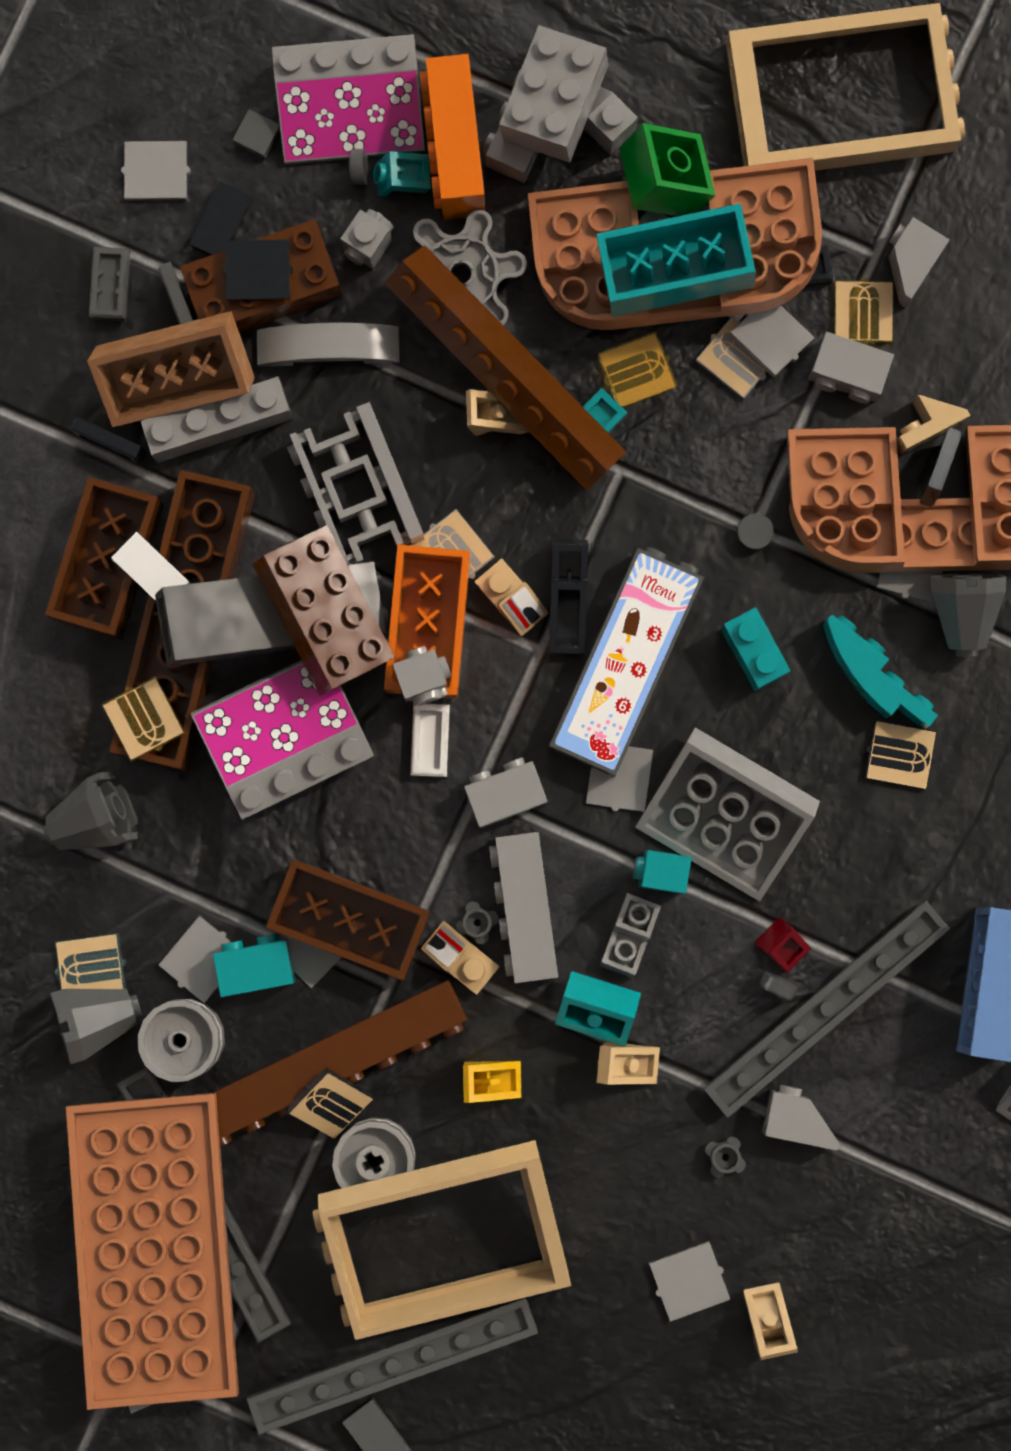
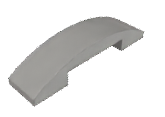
(328, 343)

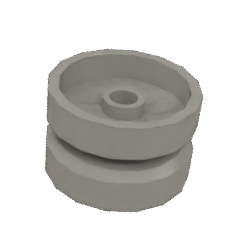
(175, 1061)
(377, 1137)

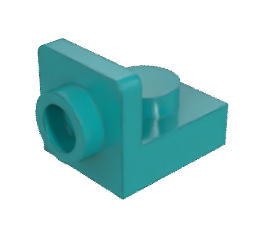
(402, 173)

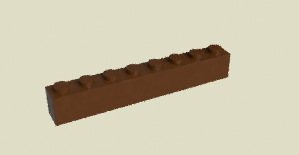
(505, 367)
(345, 1053)

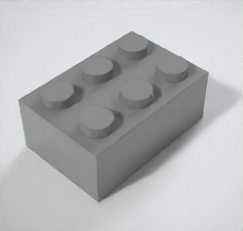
(554, 93)

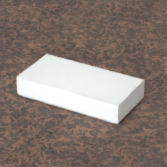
(147, 566)
(430, 740)

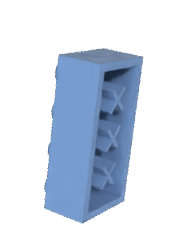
(987, 992)

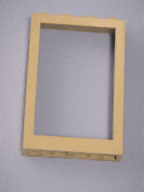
(850, 153)
(457, 1296)

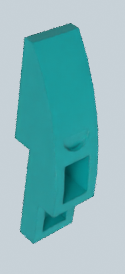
(862, 665)

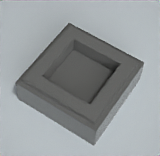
(256, 134)

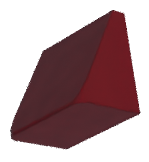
(783, 945)

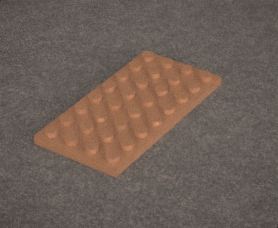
(152, 1251)

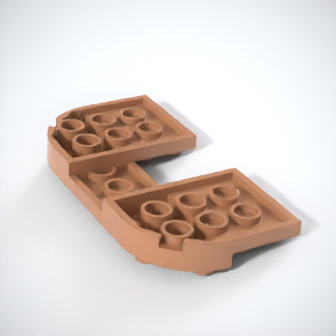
(780, 223)
(852, 511)

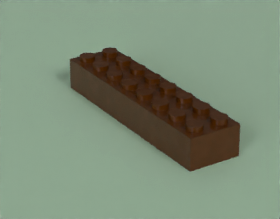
(203, 545)

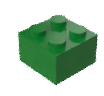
(666, 170)

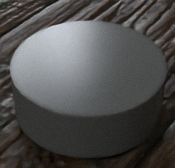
(358, 167)
(755, 532)
(778, 986)

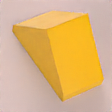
(491, 1080)

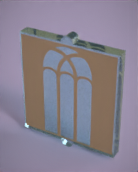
(91, 963)

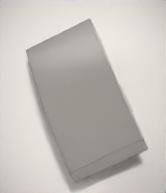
(630, 935)

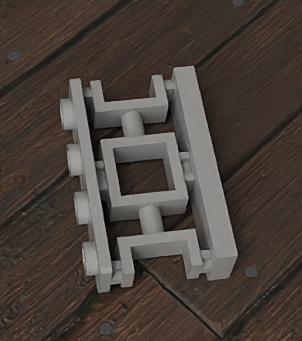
(381, 478)

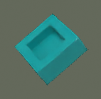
(605, 410)

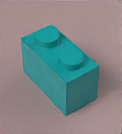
(755, 649)
(662, 871)
(253, 967)
(598, 1008)

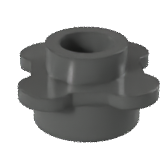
(467, 926)
(719, 1166)

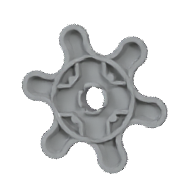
(472, 250)

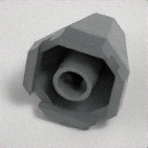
(967, 608)
(92, 816)
(93, 1018)

